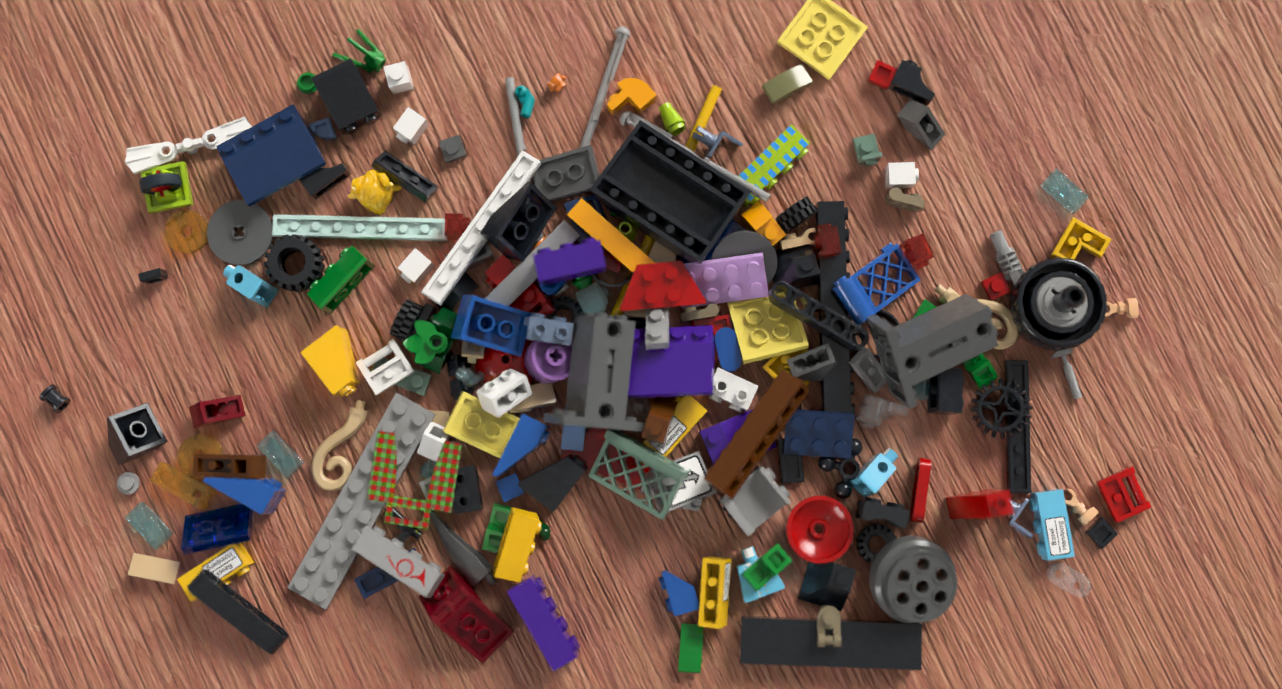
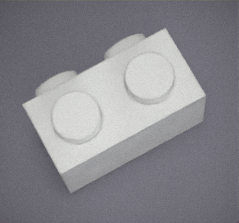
(732, 390)
(504, 392)

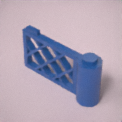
(858, 298)

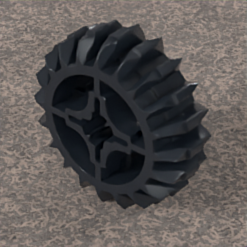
(1006, 391)

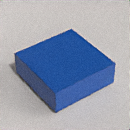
(509, 487)

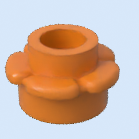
(557, 83)

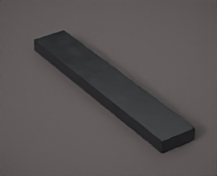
(1018, 446)

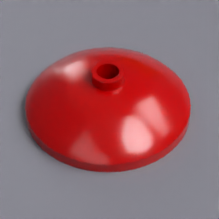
(493, 366)
(835, 534)

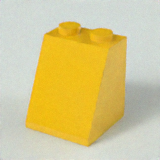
(334, 361)

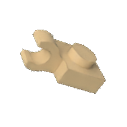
(792, 241)

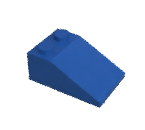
(490, 325)
(524, 440)
(257, 494)

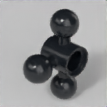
(826, 464)

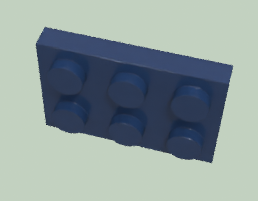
(819, 434)

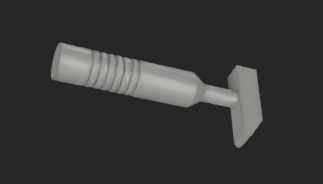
(1069, 372)

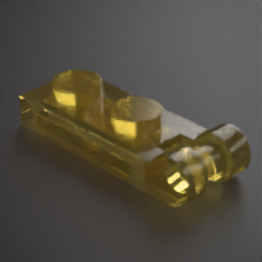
(182, 485)

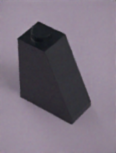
(555, 481)

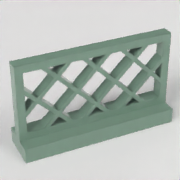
(641, 454)

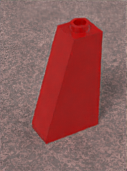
(980, 504)

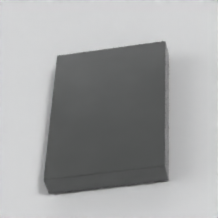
(567, 174)

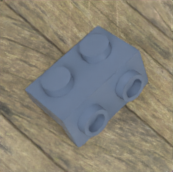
(547, 330)

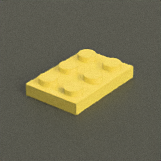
(479, 427)

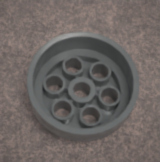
(903, 555)

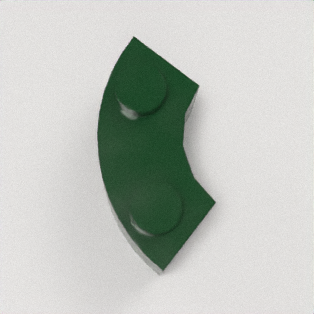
(444, 323)

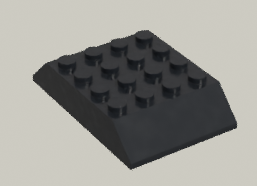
(669, 193)

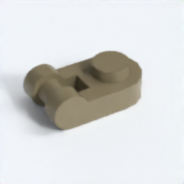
(909, 202)
(691, 314)
(828, 618)

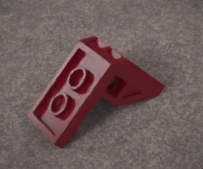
(464, 616)

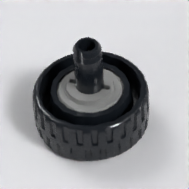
(1058, 304)

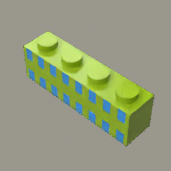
(775, 160)

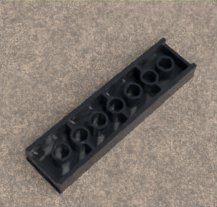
(862, 643)

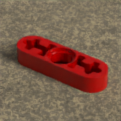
(920, 490)

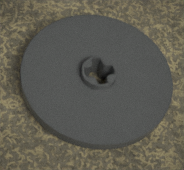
(223, 227)
(747, 243)

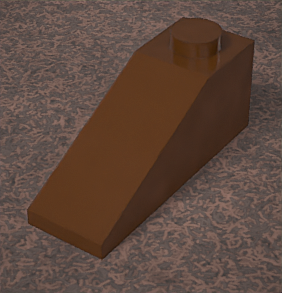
(229, 465)

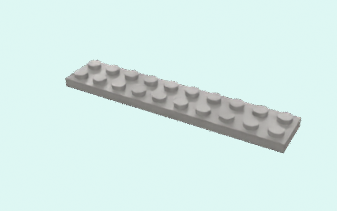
(331, 550)

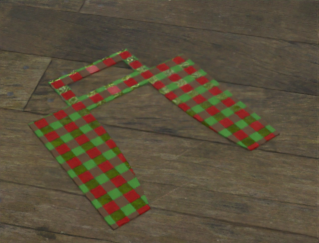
(441, 487)

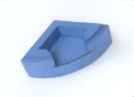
(324, 129)

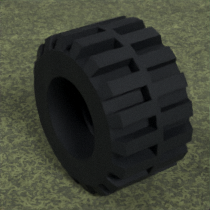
(279, 254)

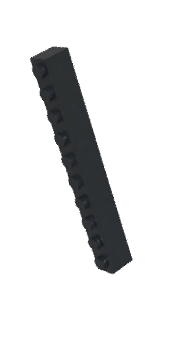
(836, 385)

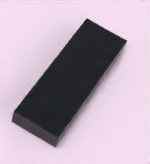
(405, 176)

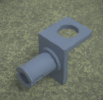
(711, 140)
(1017, 508)

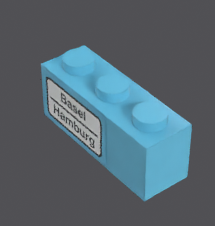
(1051, 524)

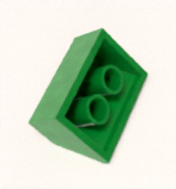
(340, 279)

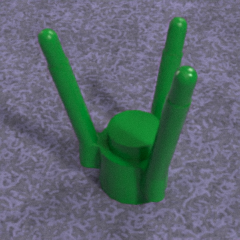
(374, 60)

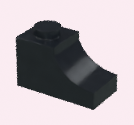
(909, 83)
(324, 179)

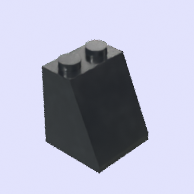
(347, 97)

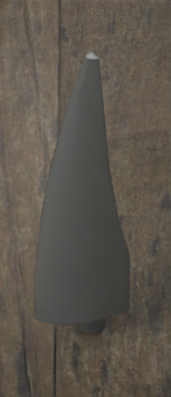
(466, 558)

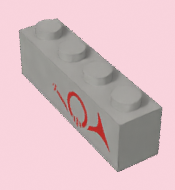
(398, 561)

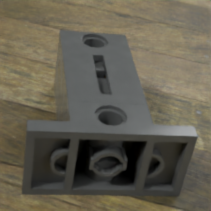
(931, 343)
(599, 374)

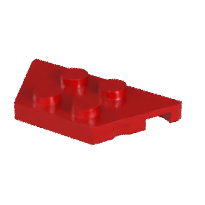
(661, 287)
(593, 443)

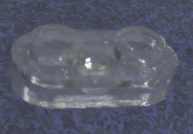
(1068, 579)

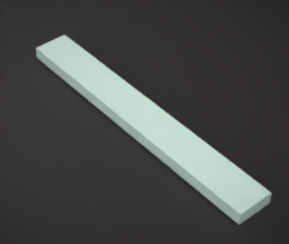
(359, 227)

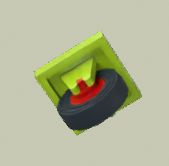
(166, 187)

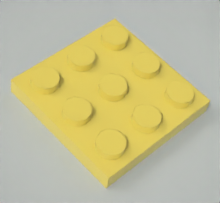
(822, 35)
(765, 329)

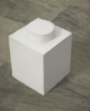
(398, 77)
(410, 126)
(901, 175)
(415, 267)
(432, 441)

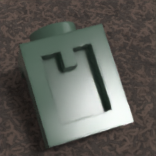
(867, 150)

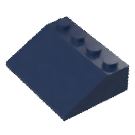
(271, 155)

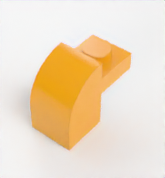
(632, 91)
(762, 222)

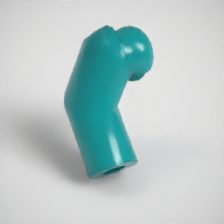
(526, 99)

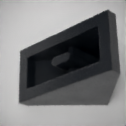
(464, 286)

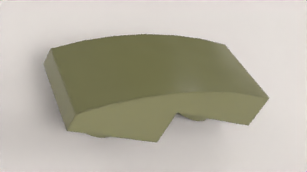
(786, 83)

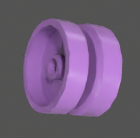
(544, 368)

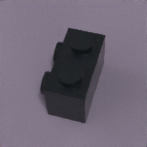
(946, 392)
(467, 491)

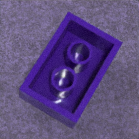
(569, 261)

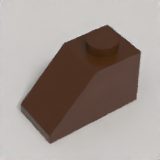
(659, 420)

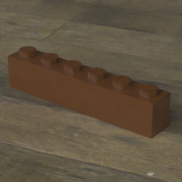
(756, 434)

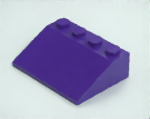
(674, 371)

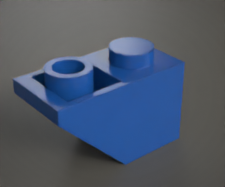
(680, 592)

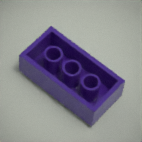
(543, 622)

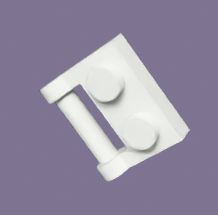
(388, 373)

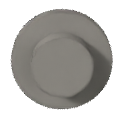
(128, 483)

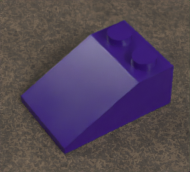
(719, 435)

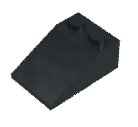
(519, 222)

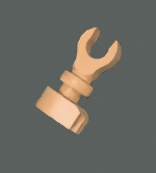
(1130, 307)
(1085, 514)

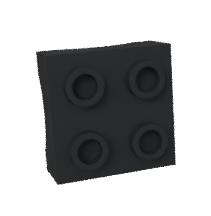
(892, 512)

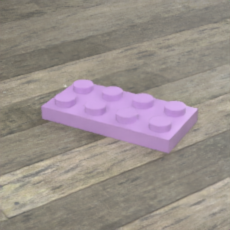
(730, 278)

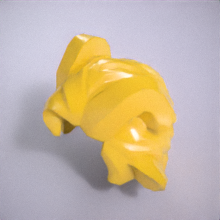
(373, 191)

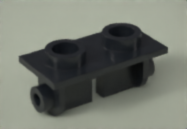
(456, 385)

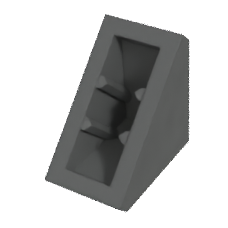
(813, 364)

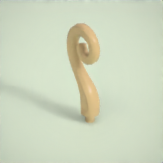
(1012, 333)
(352, 425)

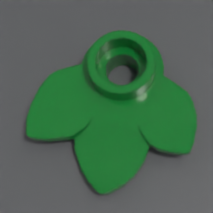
(423, 342)

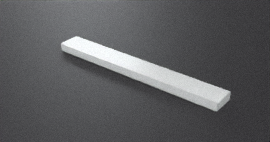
(471, 240)

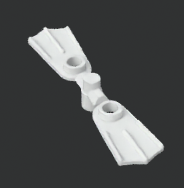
(150, 156)

